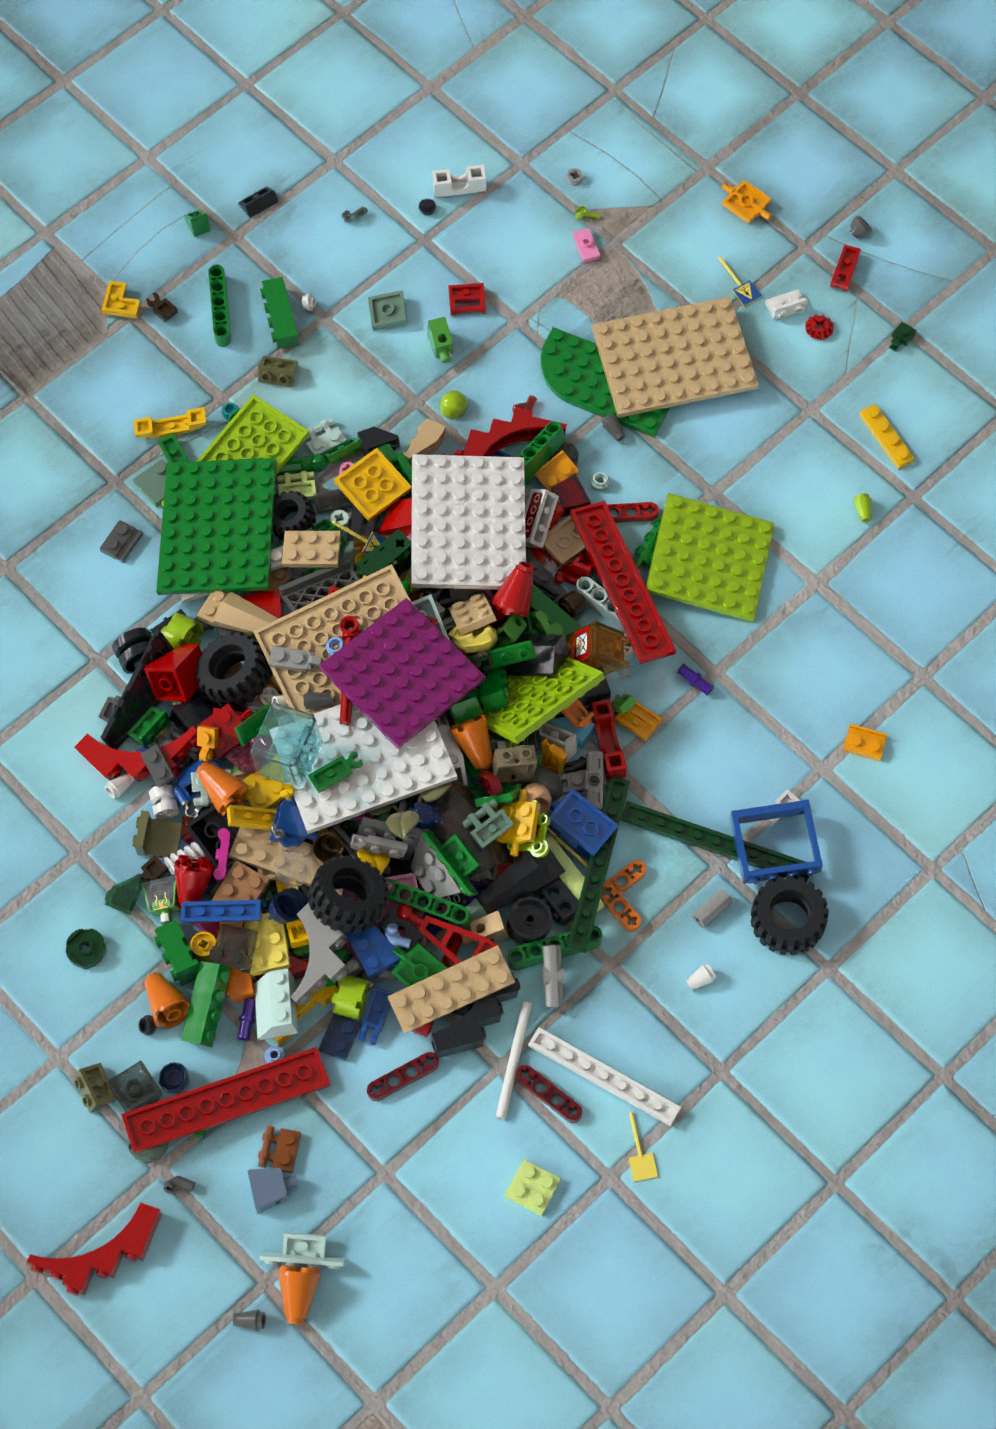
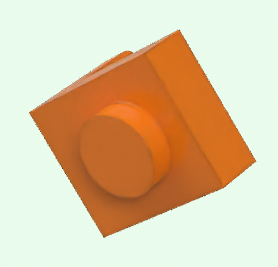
(578, 715)

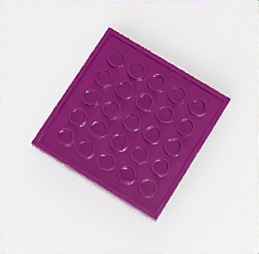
(402, 673)

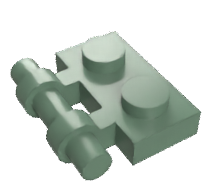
(492, 827)

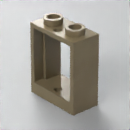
(505, 765)

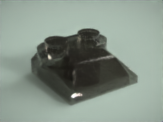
(234, 947)
(135, 1087)

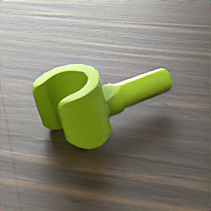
(582, 211)

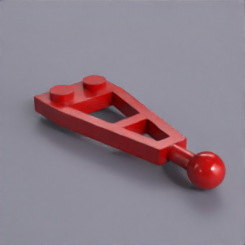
(406, 913)

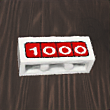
(538, 516)

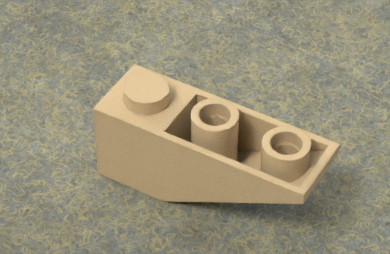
(428, 439)

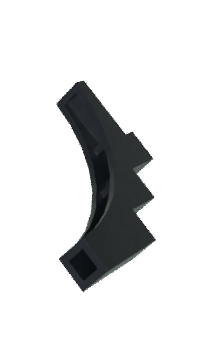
(469, 1030)

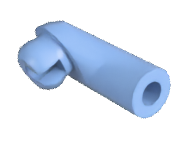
(394, 937)

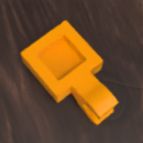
(208, 739)

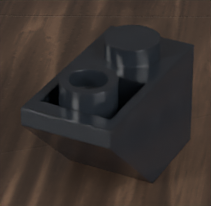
(375, 438)

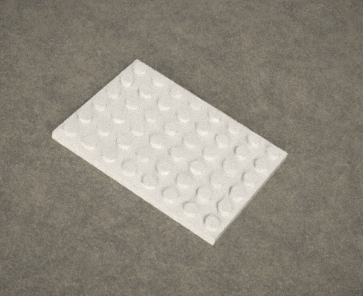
(466, 520)
(386, 771)

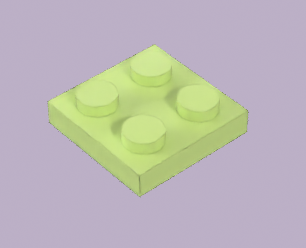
(532, 1187)

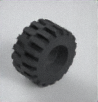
(290, 503)

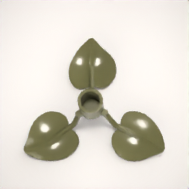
(404, 822)

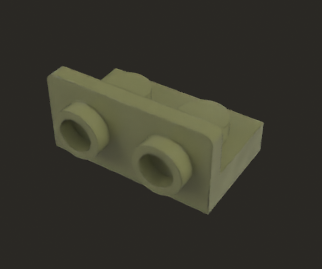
(277, 371)
(93, 1086)

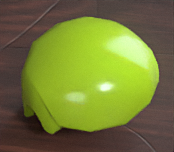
(453, 404)

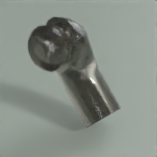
(348, 217)

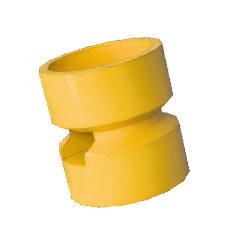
(201, 946)

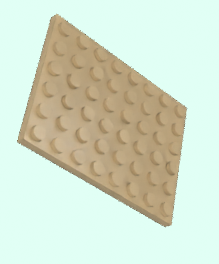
(674, 357)
(319, 622)

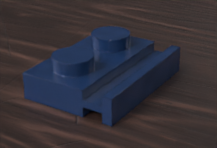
(339, 1036)

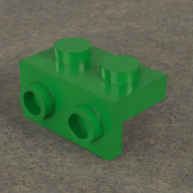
(149, 726)

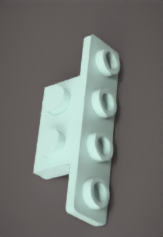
(303, 1249)

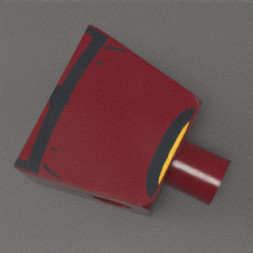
(571, 494)

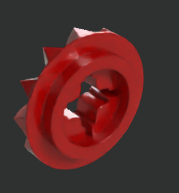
(819, 333)

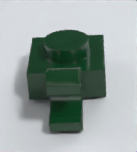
(902, 335)

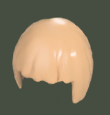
(539, 793)

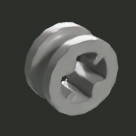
(578, 180)

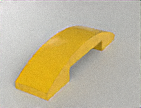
(164, 427)
(323, 996)

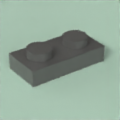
(158, 765)

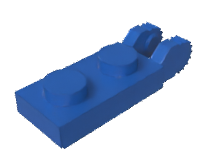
(375, 1014)

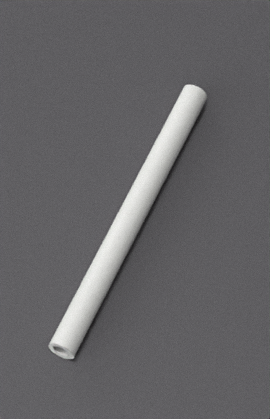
(513, 1061)

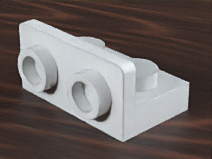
(786, 304)

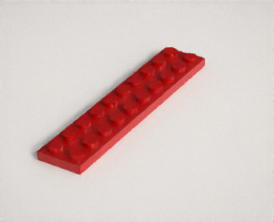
(622, 582)
(225, 1100)

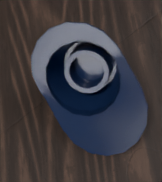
(286, 905)

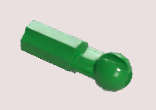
(309, 463)

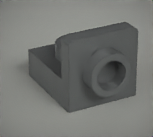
(109, 708)

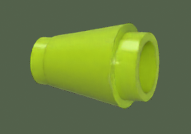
(863, 506)

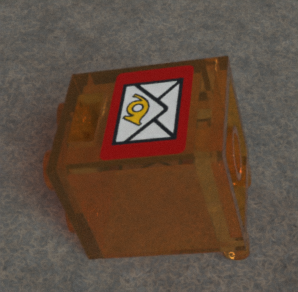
(598, 646)

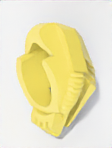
(474, 641)

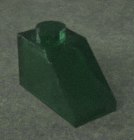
(125, 894)

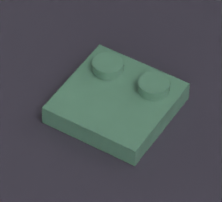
(387, 310)
(152, 482)

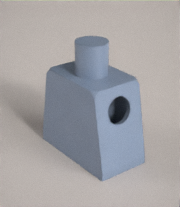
(270, 1187)

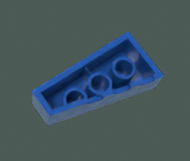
(373, 951)

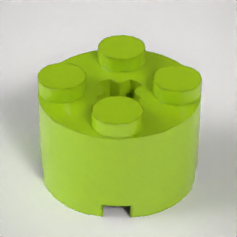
(182, 630)
(351, 997)

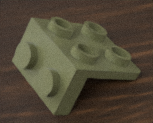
(156, 836)

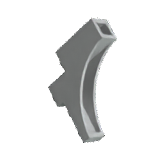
(322, 960)

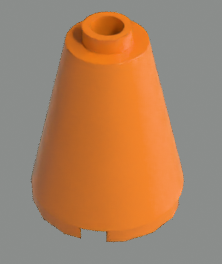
(474, 741)
(165, 1001)

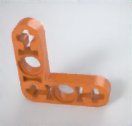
(617, 890)

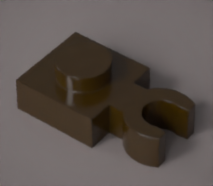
(163, 309)
(153, 869)

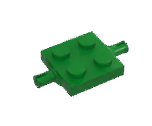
(416, 964)

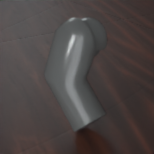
(178, 1182)

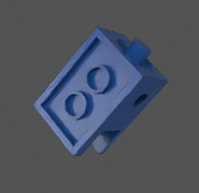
(580, 824)

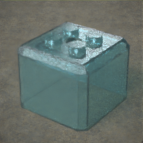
(286, 745)

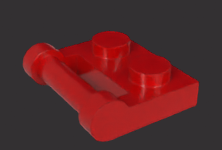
(467, 294)

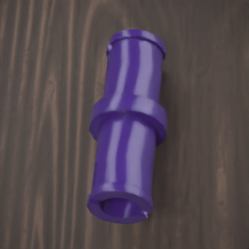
(695, 679)
(246, 1019)

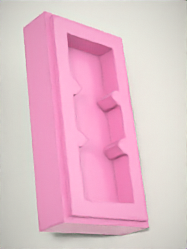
(586, 245)

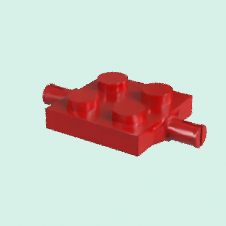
(226, 720)

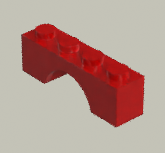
(605, 730)

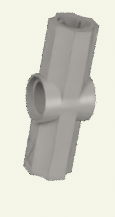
(552, 975)

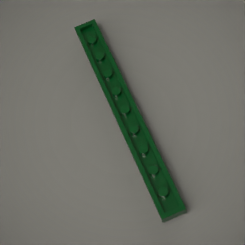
(703, 837)
(597, 870)

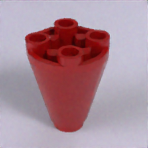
(516, 591)
(192, 878)

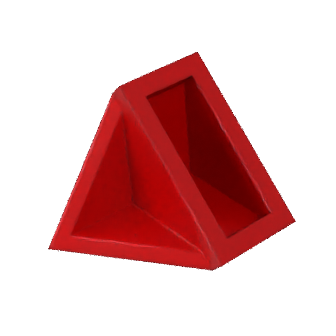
(580, 567)

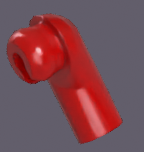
(561, 576)

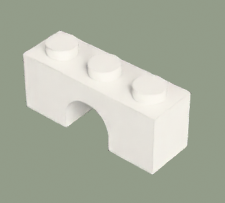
(471, 182)

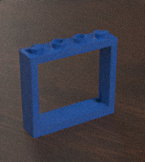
(771, 812)

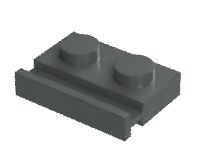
(121, 541)

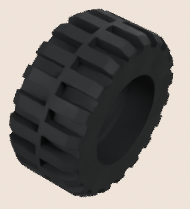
(220, 657)
(789, 891)
(344, 913)

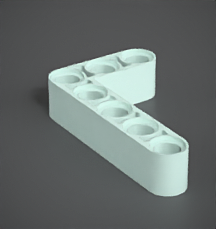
(602, 607)

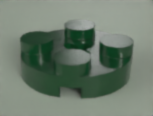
(85, 937)

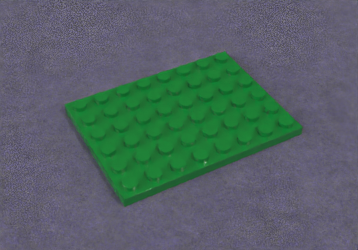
(217, 526)

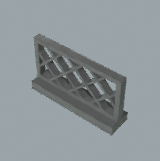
(316, 583)

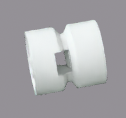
(163, 802)

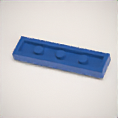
(221, 911)

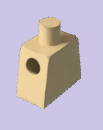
(490, 927)

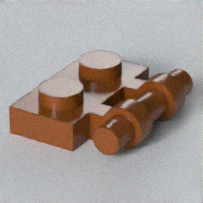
(285, 1152)

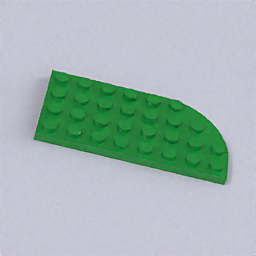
(577, 377)

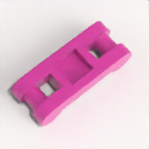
(222, 855)

